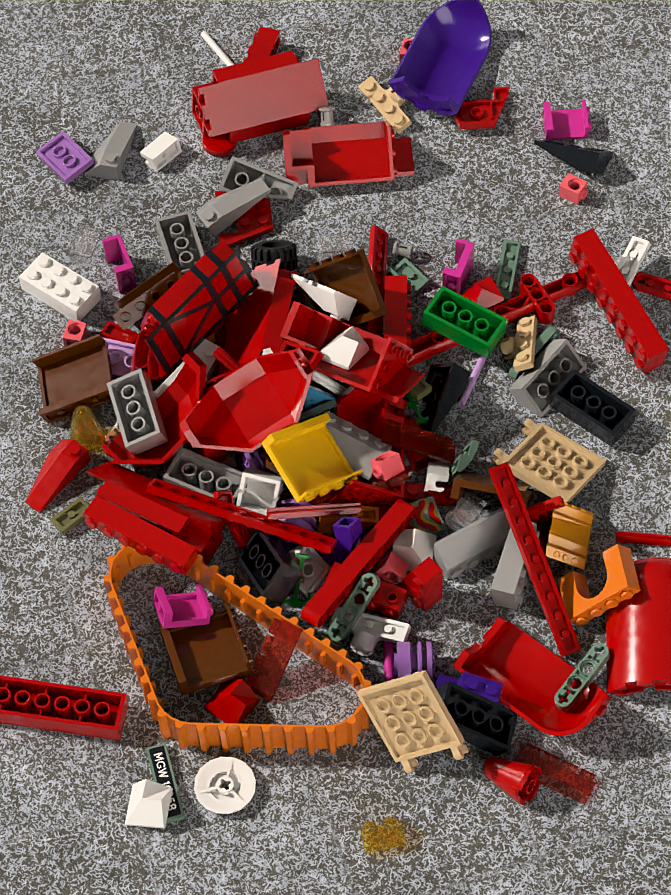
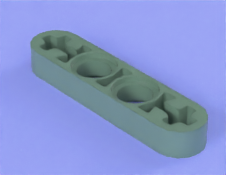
(541, 343)
(351, 605)
(585, 678)

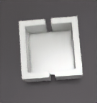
(261, 492)

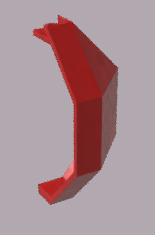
(250, 403)
(174, 407)

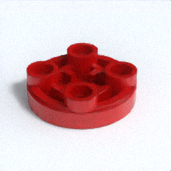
(218, 145)

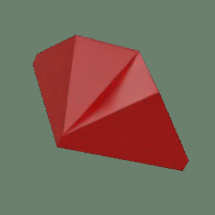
(484, 293)
(232, 701)

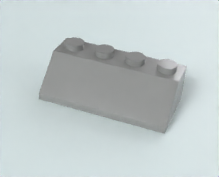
(550, 369)
(356, 444)
(202, 474)
(472, 544)

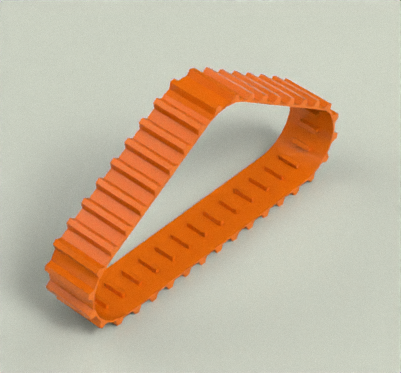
(230, 734)

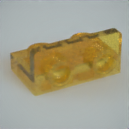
(382, 835)

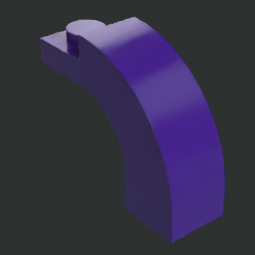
(349, 534)

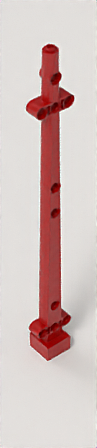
(533, 299)

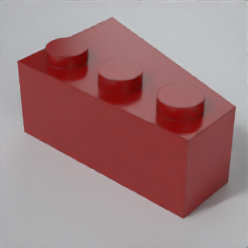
(424, 584)

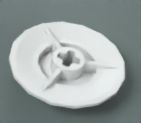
(231, 773)

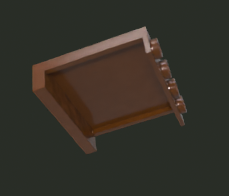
(353, 278)
(137, 301)
(74, 377)
(484, 483)
(207, 652)

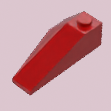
(57, 472)

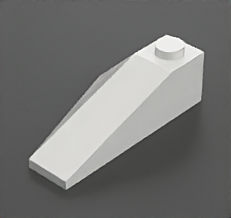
(328, 299)

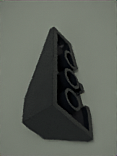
(588, 160)
(447, 385)

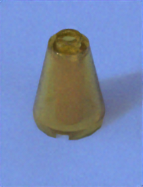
(87, 429)

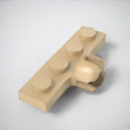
(387, 103)
(522, 346)

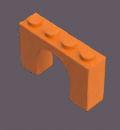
(619, 586)

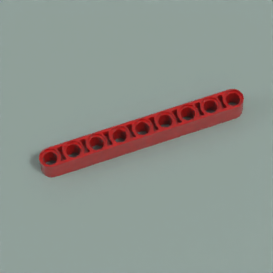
(358, 563)

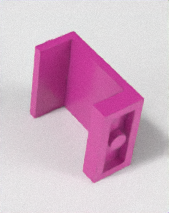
(566, 123)
(124, 274)

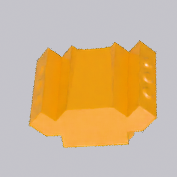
(570, 535)

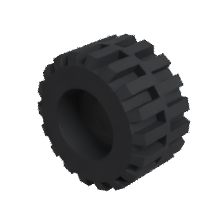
(271, 250)

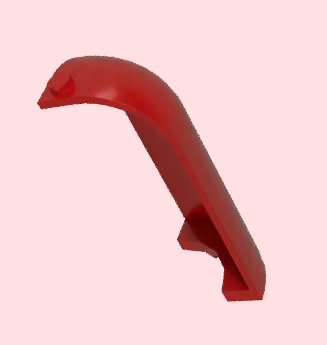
(641, 633)
(531, 679)

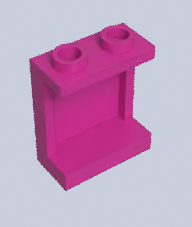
(464, 256)
(182, 608)

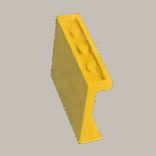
(309, 459)

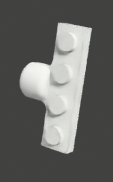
(632, 258)
(371, 629)

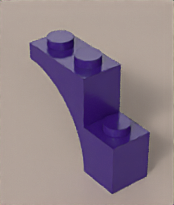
(479, 685)

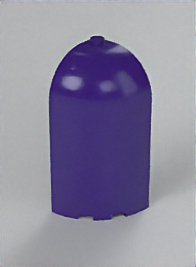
(444, 57)

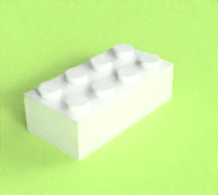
(60, 287)

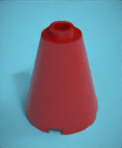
(513, 777)

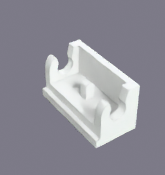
(161, 151)
(434, 474)

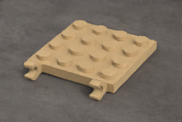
(551, 462)
(412, 719)

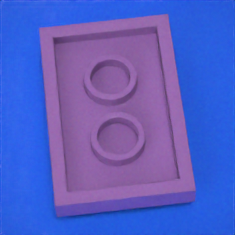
(64, 157)

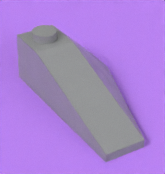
(112, 153)
(241, 173)
(228, 207)

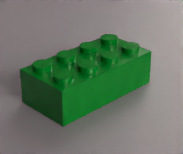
(464, 321)

